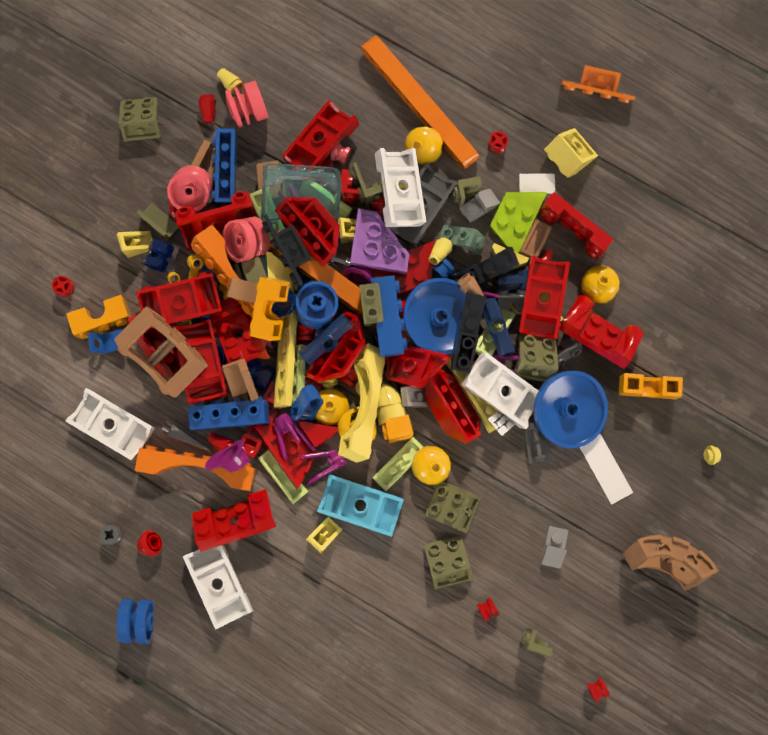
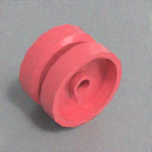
(195, 179)
(246, 239)

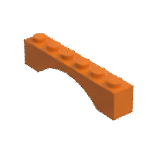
(211, 248)
(156, 462)

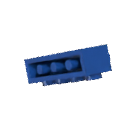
(225, 166)
(390, 329)
(228, 415)

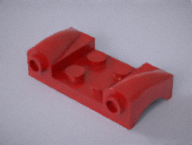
(193, 223)
(182, 299)
(600, 334)
(210, 381)

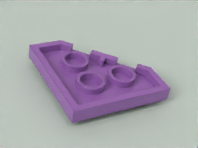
(377, 245)

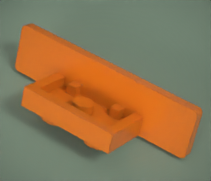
(599, 81)

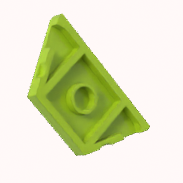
(516, 217)

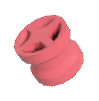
(340, 154)

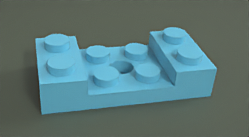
(380, 511)

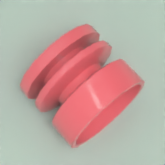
(246, 104)

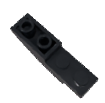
(491, 268)
(467, 332)

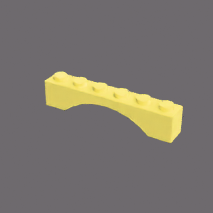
(358, 439)

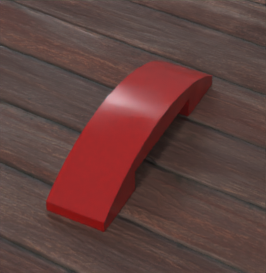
(251, 439)

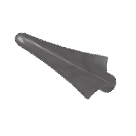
(177, 433)

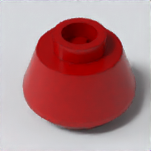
(149, 543)

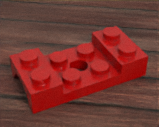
(327, 122)
(557, 208)
(538, 317)
(232, 321)
(215, 527)

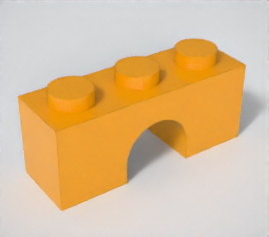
(115, 314)
(264, 323)
(641, 386)
(397, 429)

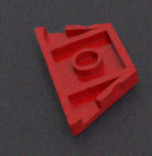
(418, 269)
(415, 366)
(294, 465)

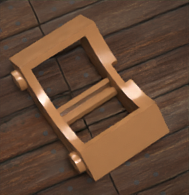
(185, 375)
(669, 558)

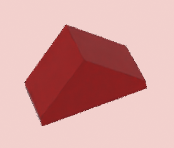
(318, 433)

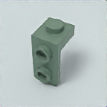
(464, 237)

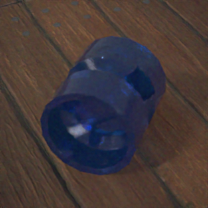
(158, 255)
(260, 374)

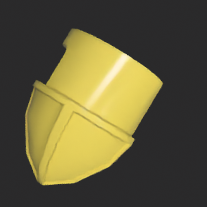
(389, 404)

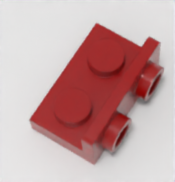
(348, 195)

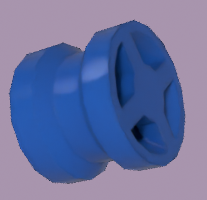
(444, 270)

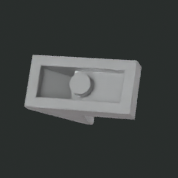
(480, 205)
(413, 397)
(554, 547)

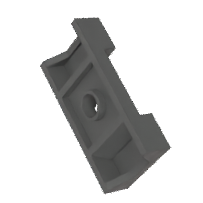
(435, 192)

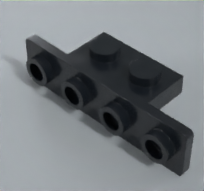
(291, 247)

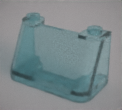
(299, 181)

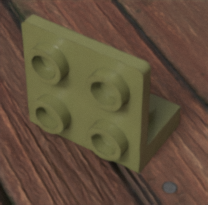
(139, 119)
(368, 195)
(537, 358)
(453, 506)
(448, 562)

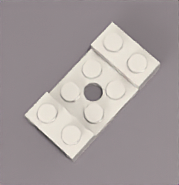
(402, 206)
(487, 380)
(128, 431)
(222, 604)

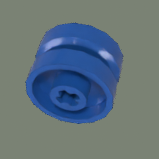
(316, 294)
(135, 621)

